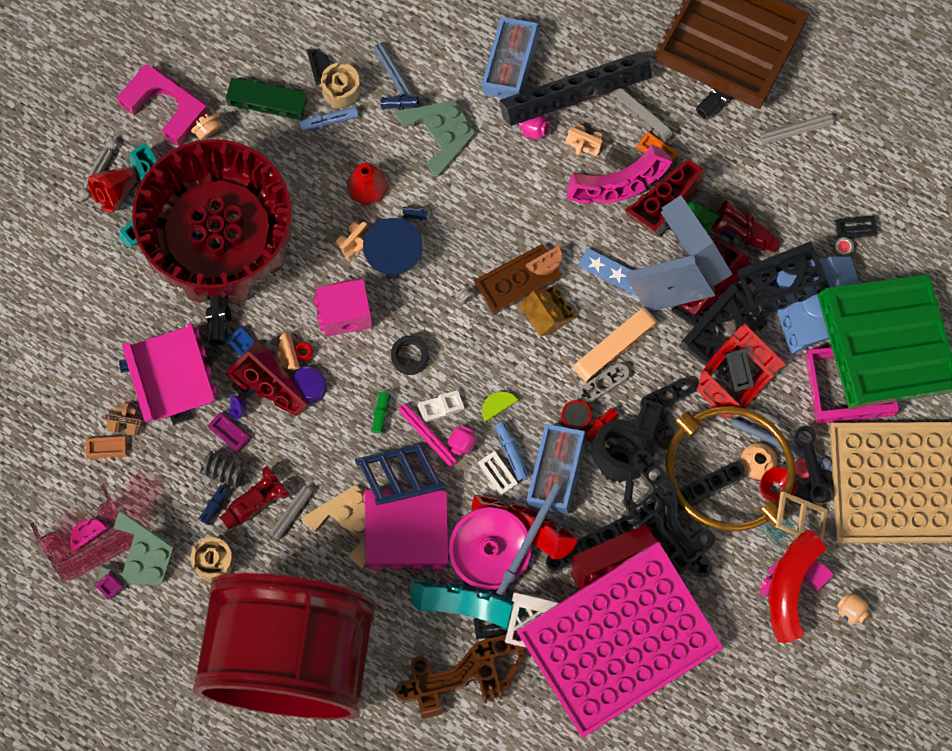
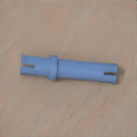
(350, 114)
(511, 450)

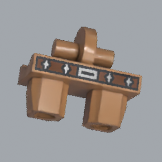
(133, 423)

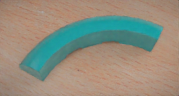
(142, 160)
(464, 601)

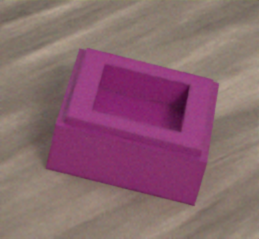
(109, 585)

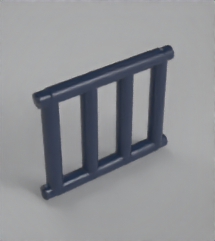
(399, 494)

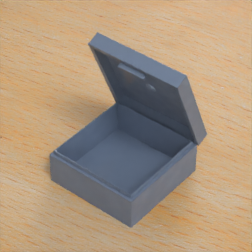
(691, 275)

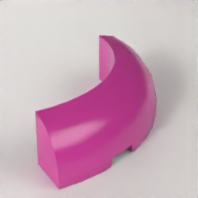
(621, 184)

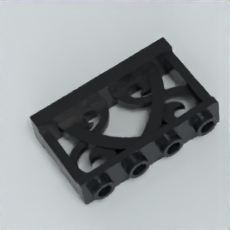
(780, 298)
(725, 303)

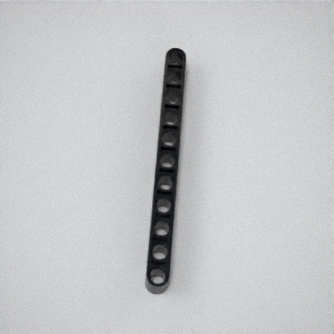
(688, 493)

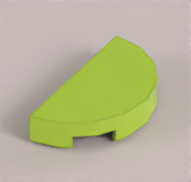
(496, 404)

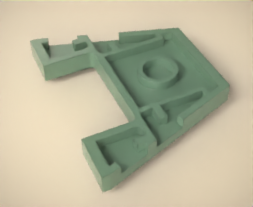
(446, 126)
(147, 555)

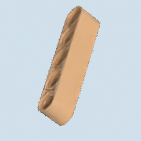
(614, 344)

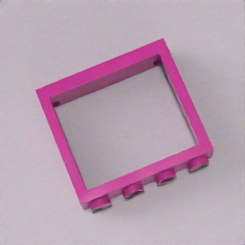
(840, 415)

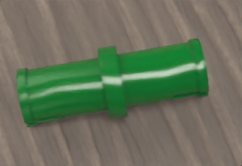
(380, 412)

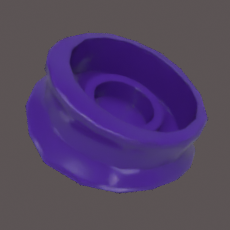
(310, 383)

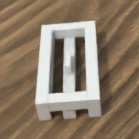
(506, 487)

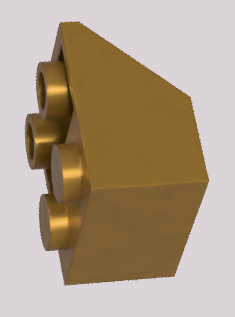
(547, 310)

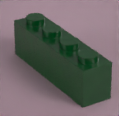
(266, 98)

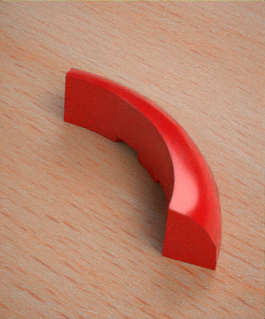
(549, 538)
(787, 583)

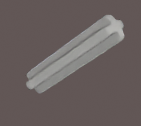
(291, 512)

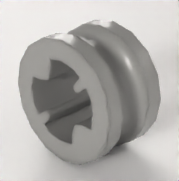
(465, 295)

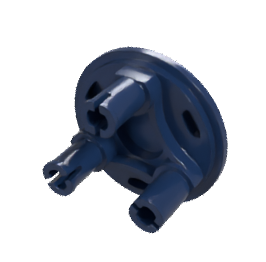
(392, 246)

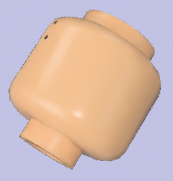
(853, 609)

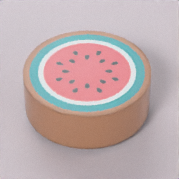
(843, 247)

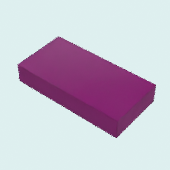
(229, 432)

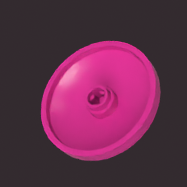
(486, 545)

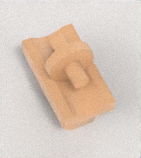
(584, 142)
(354, 242)

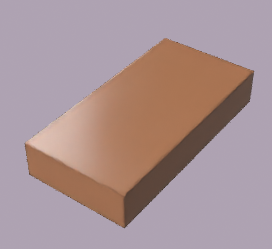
(106, 447)

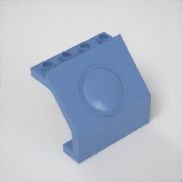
(804, 320)

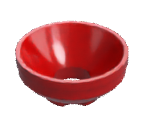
(771, 476)

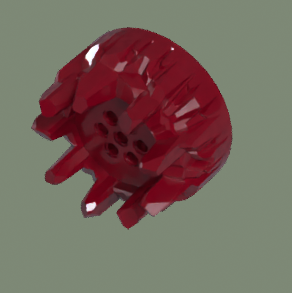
(189, 185)

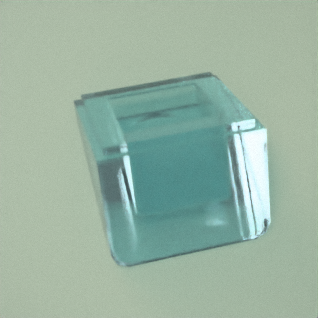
(774, 534)

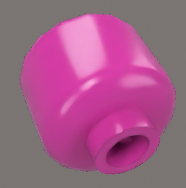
(535, 128)
(462, 440)

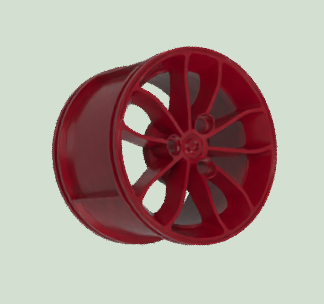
(284, 646)

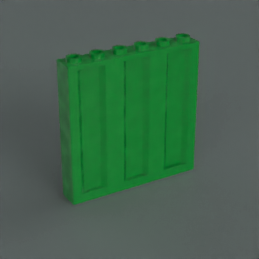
(888, 340)

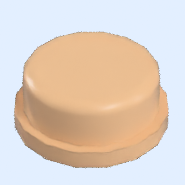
(207, 126)

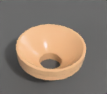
(751, 467)

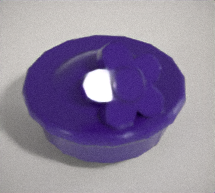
(238, 407)

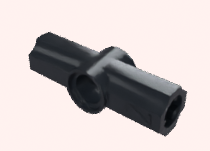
(712, 103)
(218, 317)

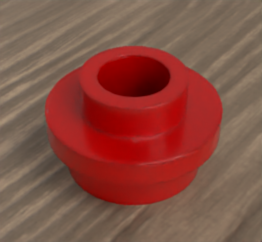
(303, 346)

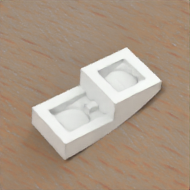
(440, 407)

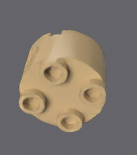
(340, 85)
(211, 558)

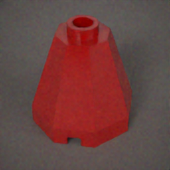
(366, 184)
(112, 187)

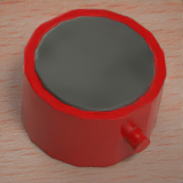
(576, 415)

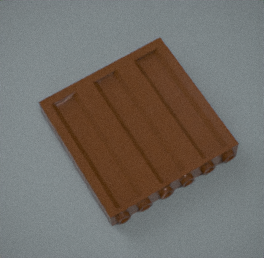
(732, 44)

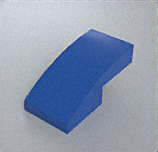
(240, 341)

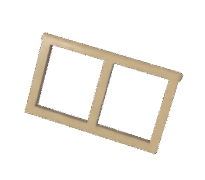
(804, 504)

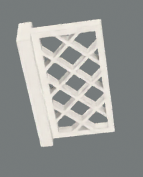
(530, 603)

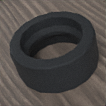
(406, 340)

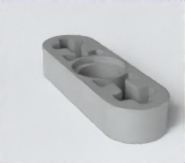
(618, 381)

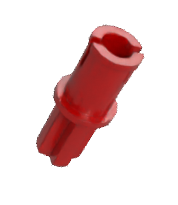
(592, 431)

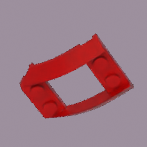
(757, 351)

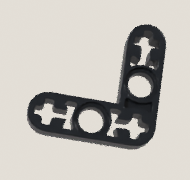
(682, 395)

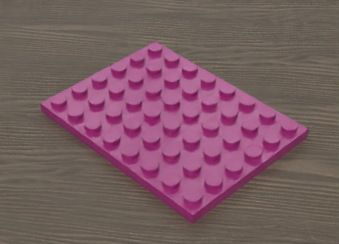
(619, 639)

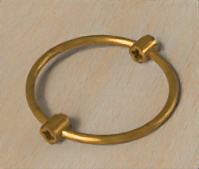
(689, 426)

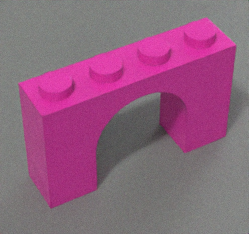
(151, 82)

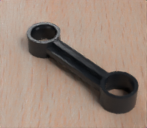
(812, 465)

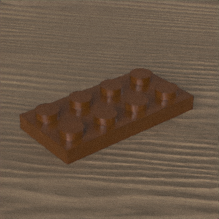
(513, 281)

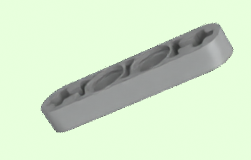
(641, 114)

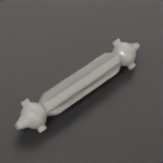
(100, 165)

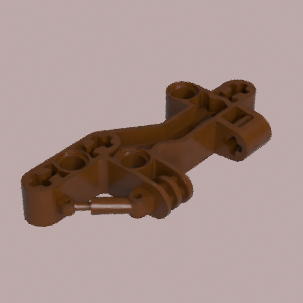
(431, 685)

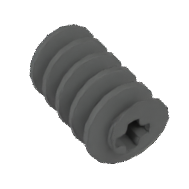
(223, 470)

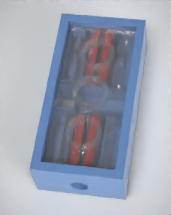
(510, 58)
(557, 463)

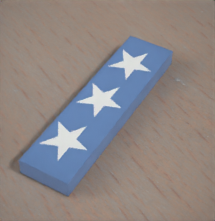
(606, 269)

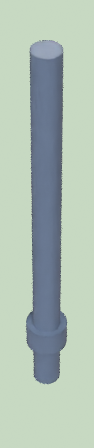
(824, 463)
(509, 576)

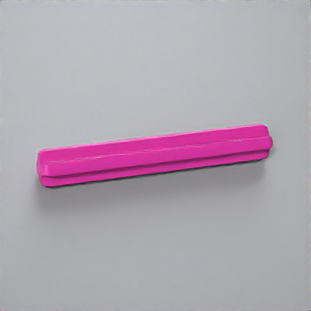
(428, 435)

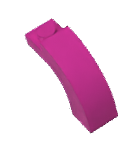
(815, 576)

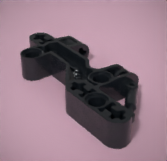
(665, 510)

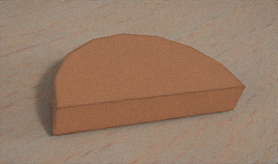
(547, 262)

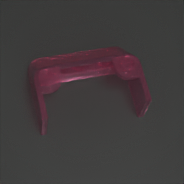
(92, 554)

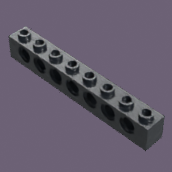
(575, 88)

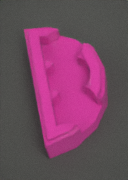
(86, 531)

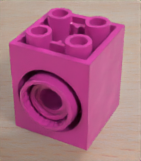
(342, 307)

